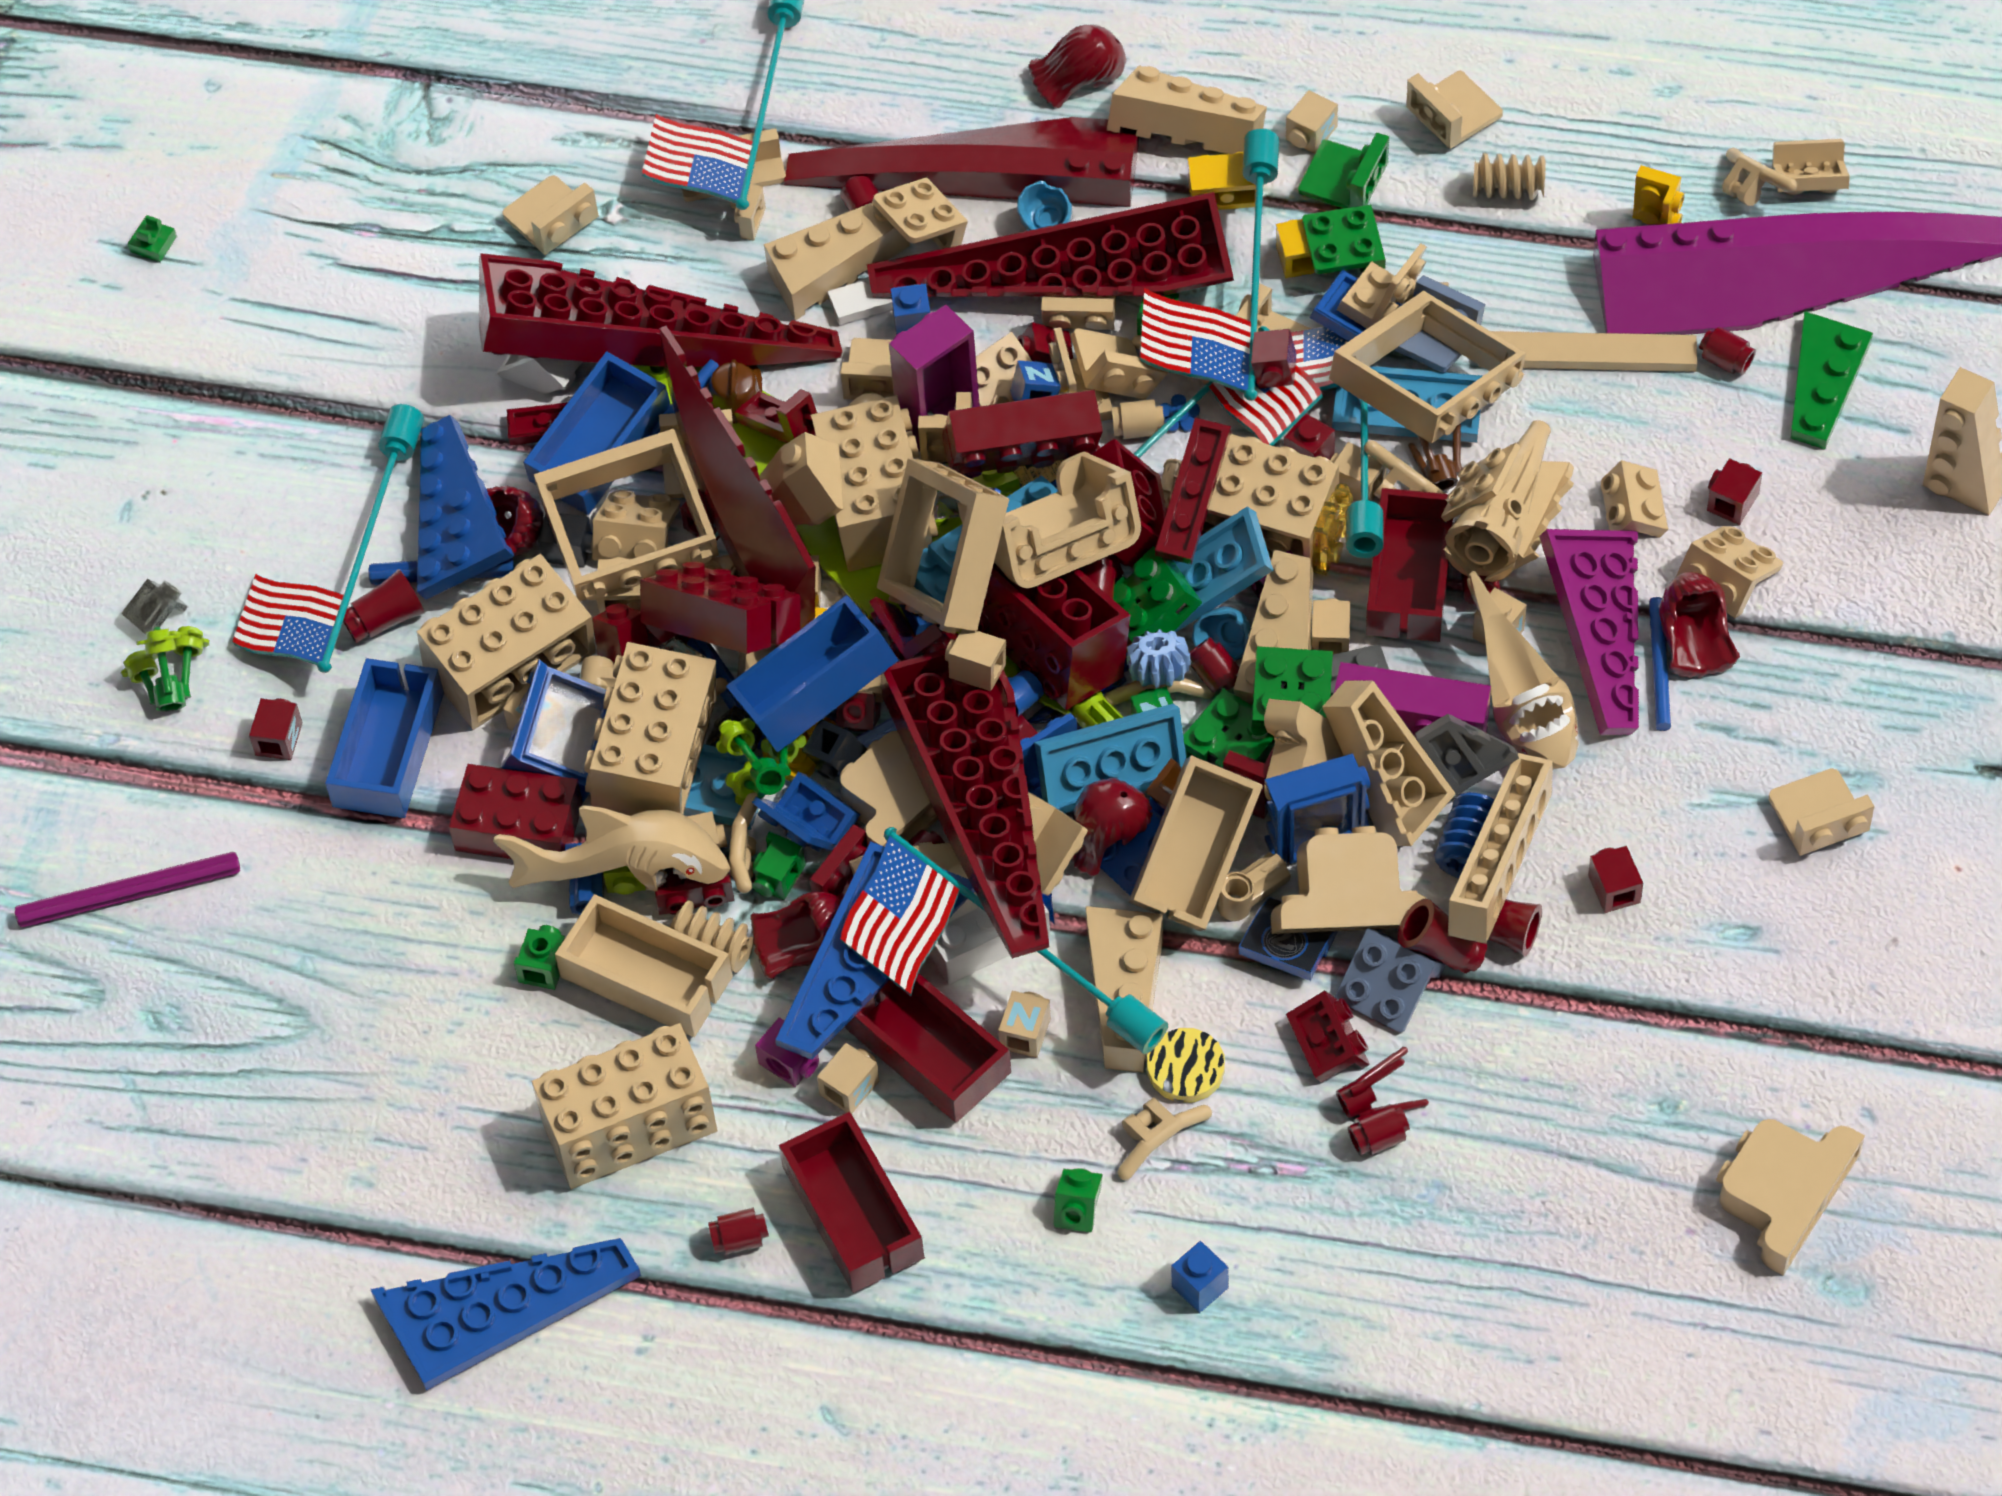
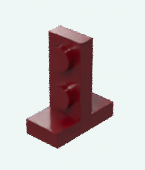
(778, 418)

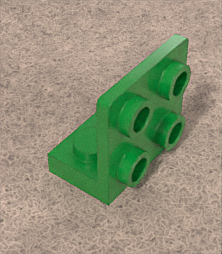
(1346, 174)
(1343, 239)

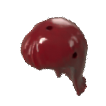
(1078, 59)
(526, 519)
(1696, 626)
(1110, 813)
(793, 933)

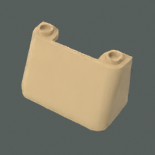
(1071, 528)

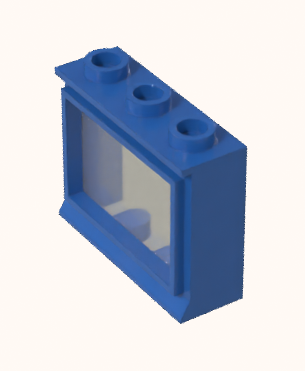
(556, 725)
(1315, 799)

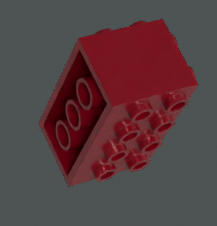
(1059, 632)

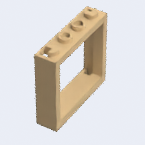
(1426, 313)
(609, 467)
(974, 551)

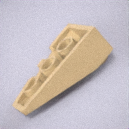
(806, 479)

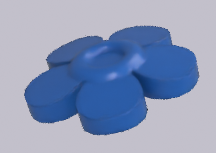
(1187, 420)

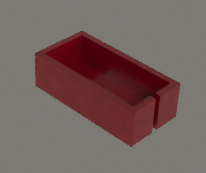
(1021, 433)
(1411, 569)
(719, 607)
(932, 1046)
(851, 1201)

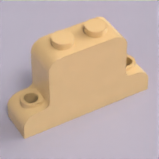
(1300, 737)
(887, 791)
(1345, 885)
(1785, 1184)

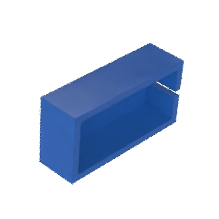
(606, 411)
(812, 673)
(384, 738)

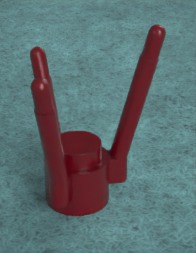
(1358, 1095)

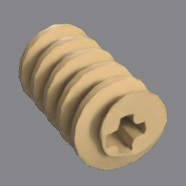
(1509, 176)
(710, 932)

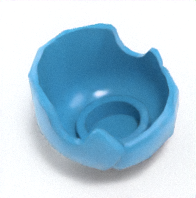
(1043, 206)
(1224, 626)

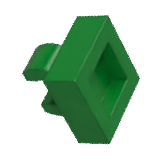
(152, 239)

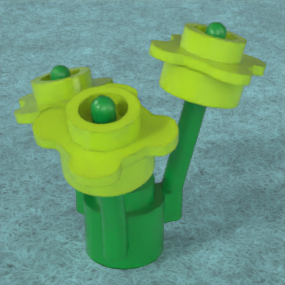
(141, 666)
(760, 775)

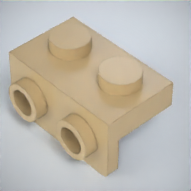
(1812, 164)
(1079, 312)
(1634, 499)

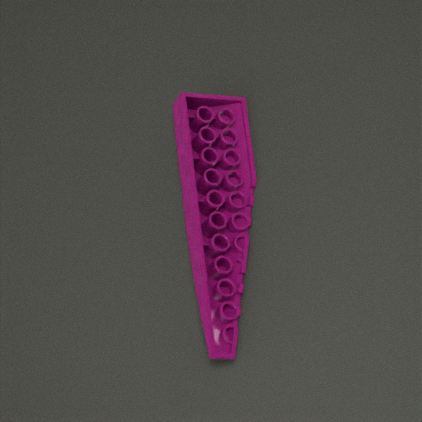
(1771, 266)

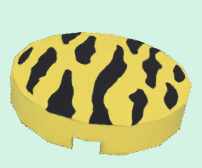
(1186, 1065)

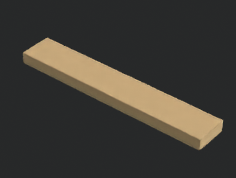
(1605, 350)

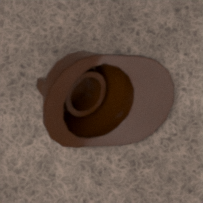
(734, 385)

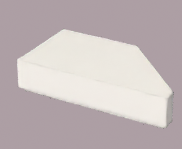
(856, 302)

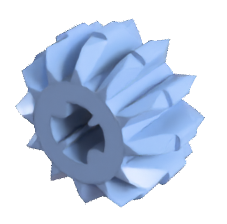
(1158, 658)

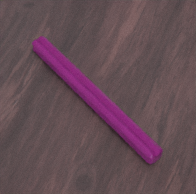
(127, 889)

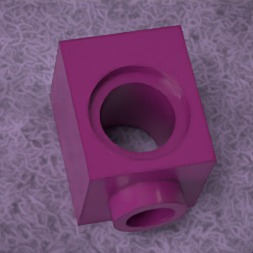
(781, 1062)

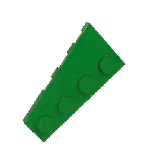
(1826, 372)

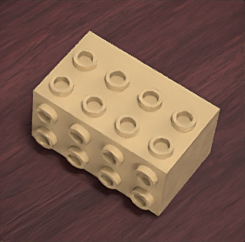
(872, 469)
(1279, 486)
(501, 633)
(651, 731)
(625, 1105)

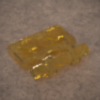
(1329, 530)

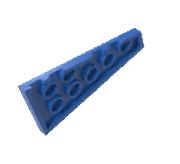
(455, 513)
(838, 977)
(486, 1308)

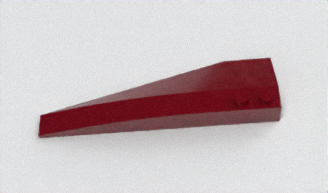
(989, 162)
(1115, 254)
(565, 315)
(741, 506)
(976, 781)

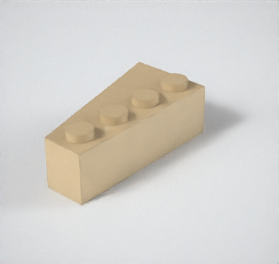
(1183, 111)
(830, 255)
(1965, 444)
(1281, 615)
(1404, 781)
(1123, 962)

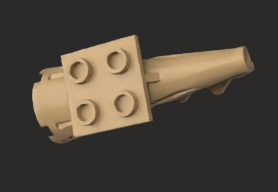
(1505, 506)

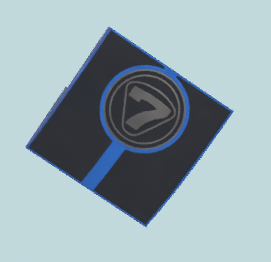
(1288, 952)

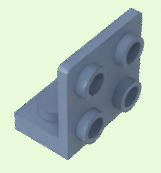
(1427, 348)
(1387, 979)

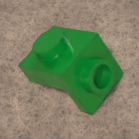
(1077, 1199)

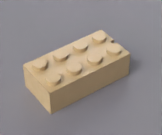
(1195, 843)
(644, 965)

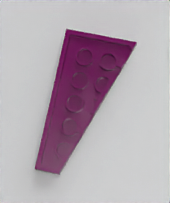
(1600, 609)

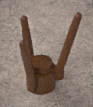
(1438, 467)

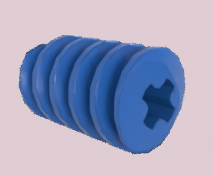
(1461, 831)

